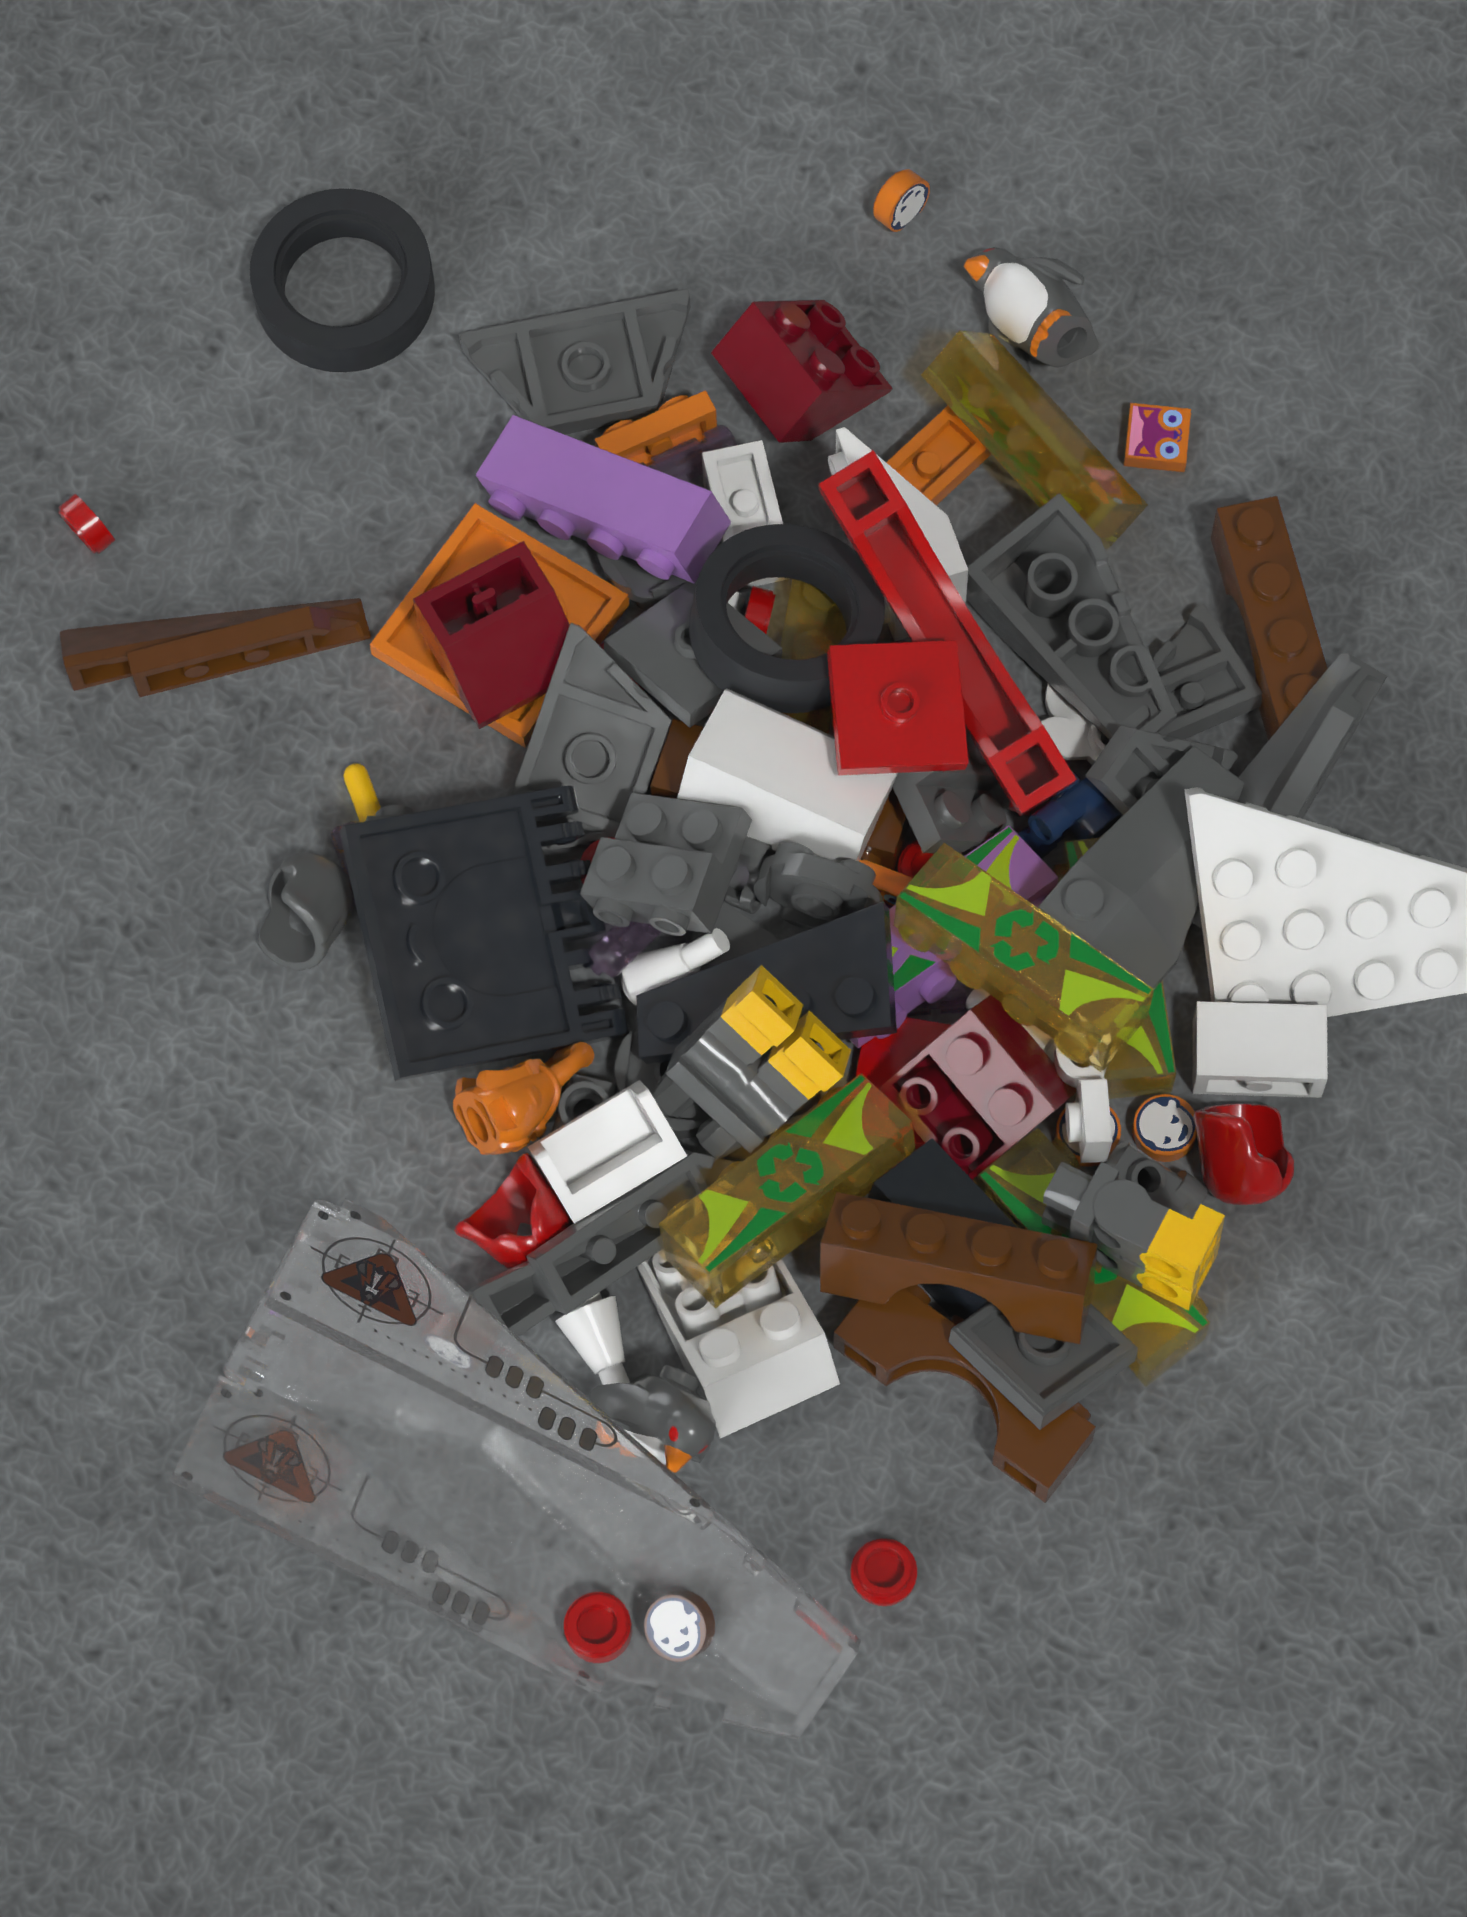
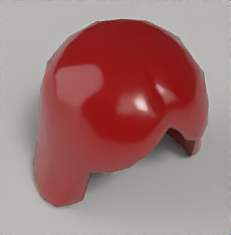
(1229, 1151)
(520, 1199)

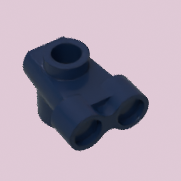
(1075, 810)

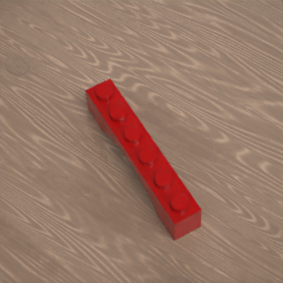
(933, 610)

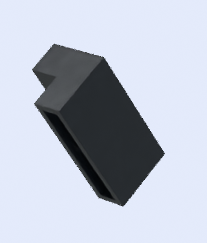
(938, 1184)

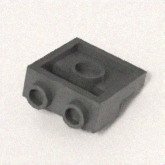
(952, 805)
(666, 864)

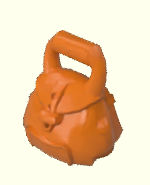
(513, 1104)

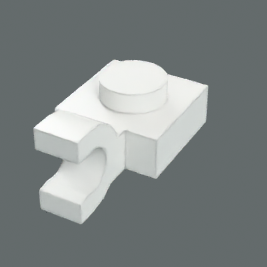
(1089, 1115)

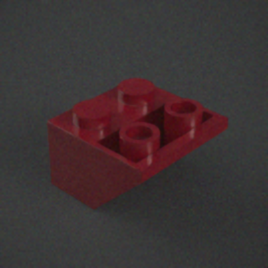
(799, 367)
(495, 632)
(978, 1087)

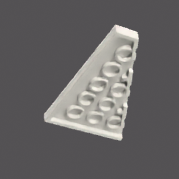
(1321, 913)

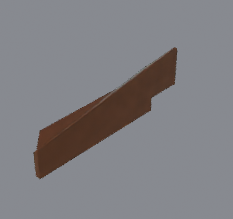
(207, 646)

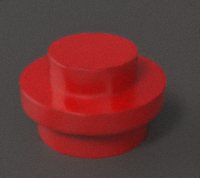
(884, 1572)

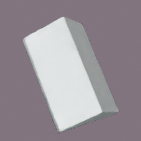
(783, 780)

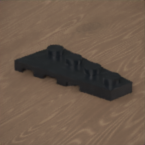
(833, 970)

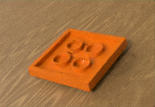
(478, 537)

